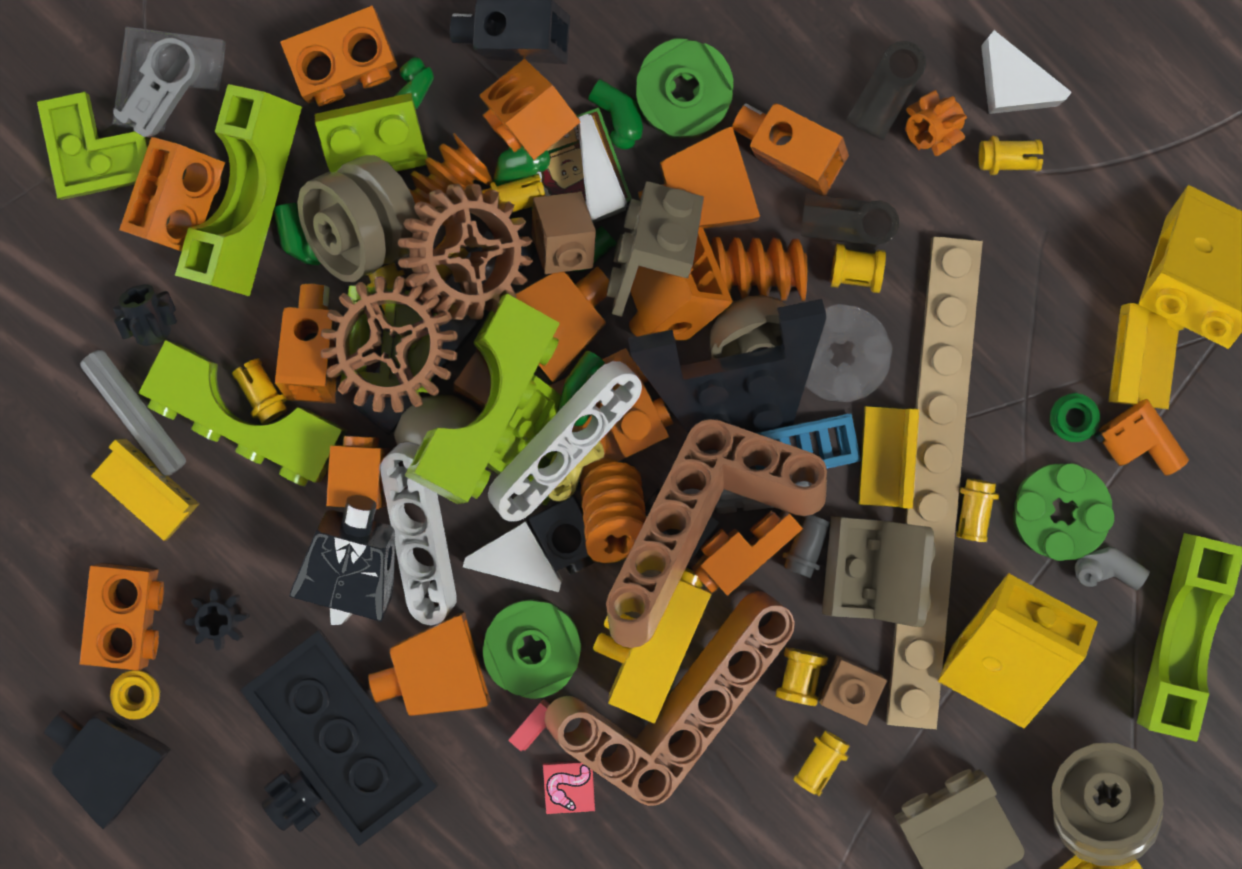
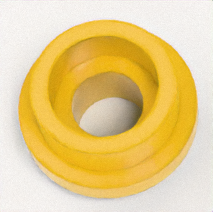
(121, 700)

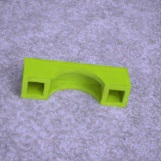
(258, 141)
(513, 346)
(188, 386)
(1178, 672)

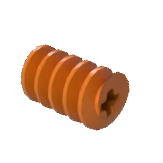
(459, 167)
(762, 268)
(611, 509)

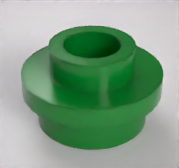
(1089, 422)

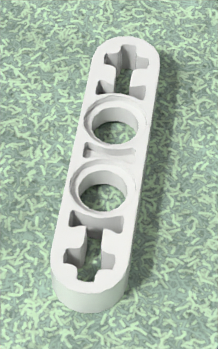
(570, 445)
(413, 534)

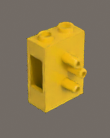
(1198, 268)
(1017, 651)
(651, 668)

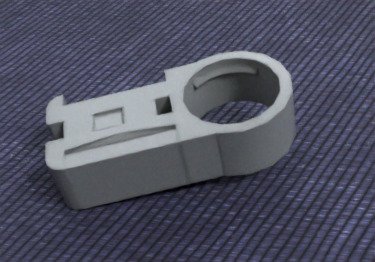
(156, 94)

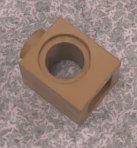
(563, 232)
(851, 690)

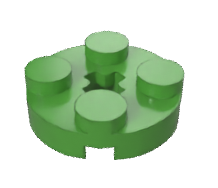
(691, 61)
(1091, 515)
(519, 673)

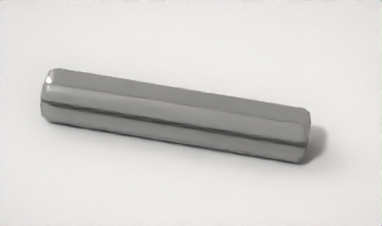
(133, 412)

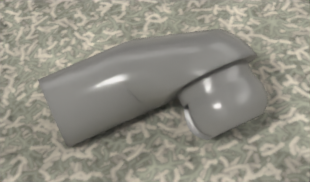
(1107, 564)

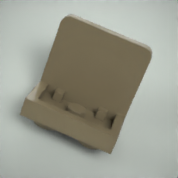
(660, 238)
(878, 570)
(960, 826)

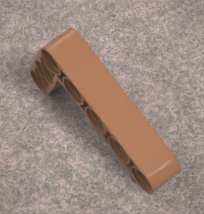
(691, 513)
(680, 708)

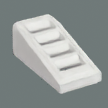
(601, 185)

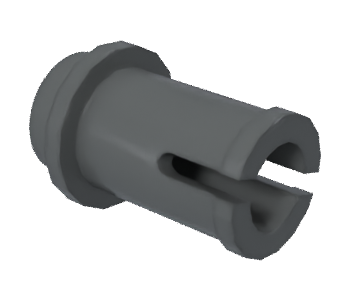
(807, 546)

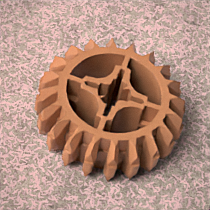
(463, 232)
(349, 363)

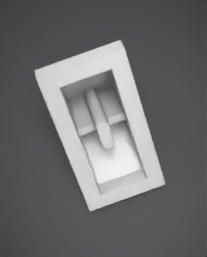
(1015, 80)
(516, 557)

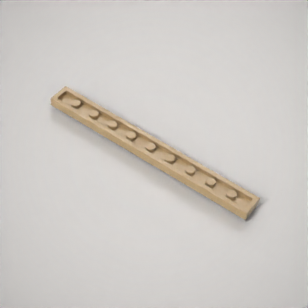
(940, 442)

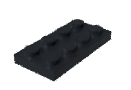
(339, 737)

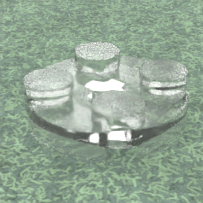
(871, 354)

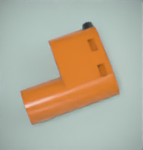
(1140, 431)

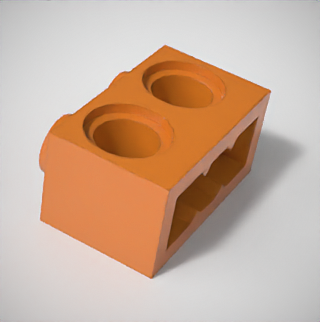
(336, 42)
(527, 110)
(164, 193)
(356, 471)
(106, 613)

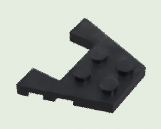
(746, 389)

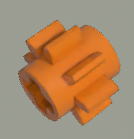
(935, 123)

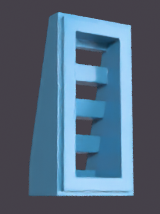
(845, 435)

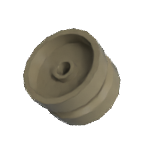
(356, 217)
(1107, 775)

